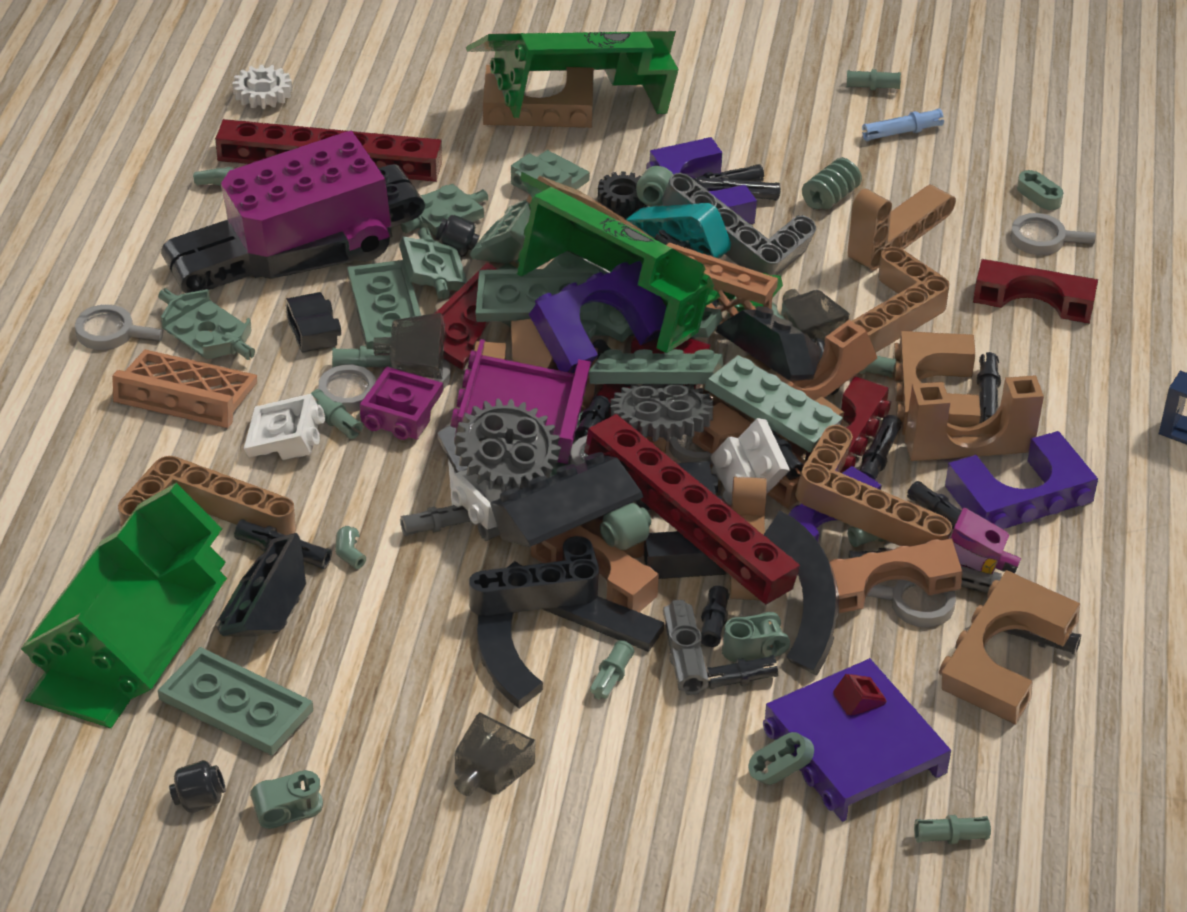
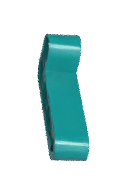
(697, 223)

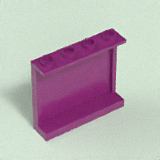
(550, 391)

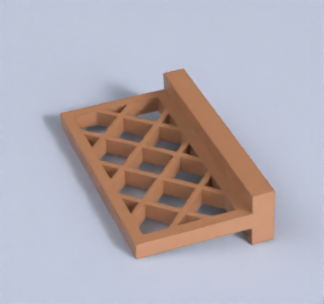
(736, 280)
(185, 400)

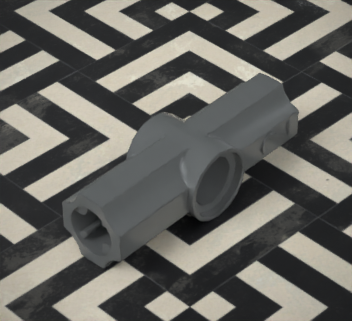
(685, 647)

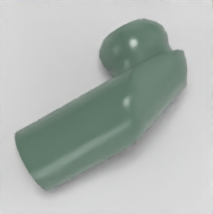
(211, 176)
(345, 547)

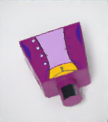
(982, 544)

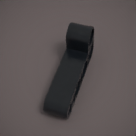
(538, 585)

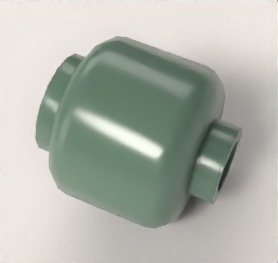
(652, 185)
(625, 526)

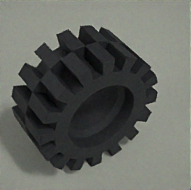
(620, 194)

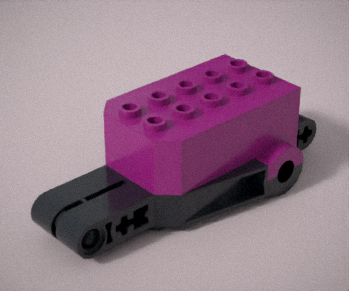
(297, 216)

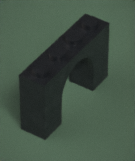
(671, 552)

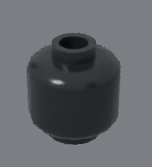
(458, 234)
(197, 786)

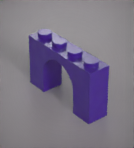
(700, 157)
(559, 315)
(1065, 486)

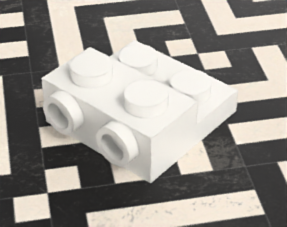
(285, 428)
(750, 455)
(476, 498)

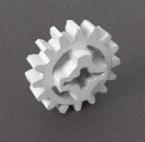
(262, 86)

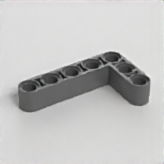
(748, 245)

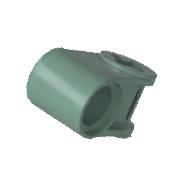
(752, 637)
(284, 801)

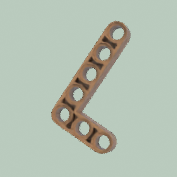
(878, 226)
(919, 298)
(214, 493)
(860, 504)

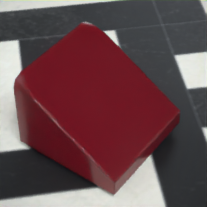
(858, 694)

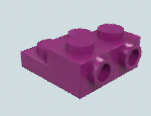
(400, 403)

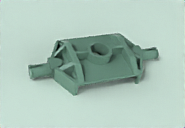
(193, 314)

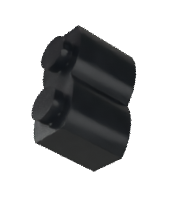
(312, 321)

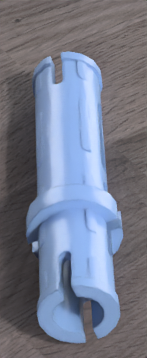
(913, 122)

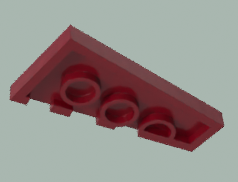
(461, 323)

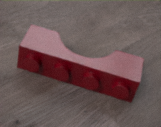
(1067, 293)
(863, 408)

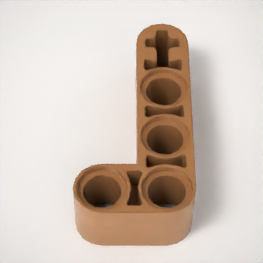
(749, 503)

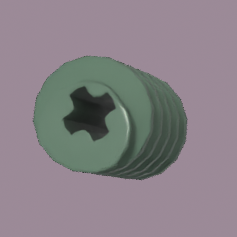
(831, 184)

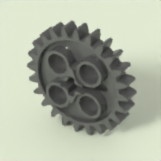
(664, 409)
(508, 437)

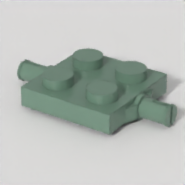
(446, 202)
(432, 263)

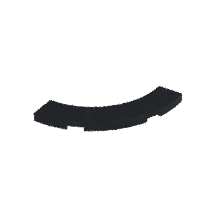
(818, 591)
(502, 660)

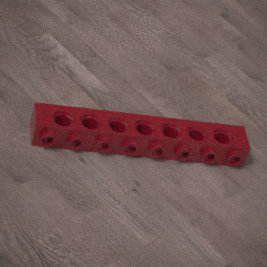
(255, 141)
(696, 511)

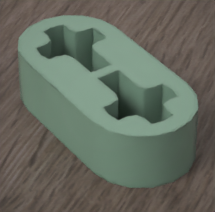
(1040, 190)
(781, 760)

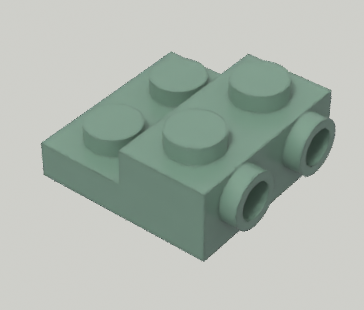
(551, 167)

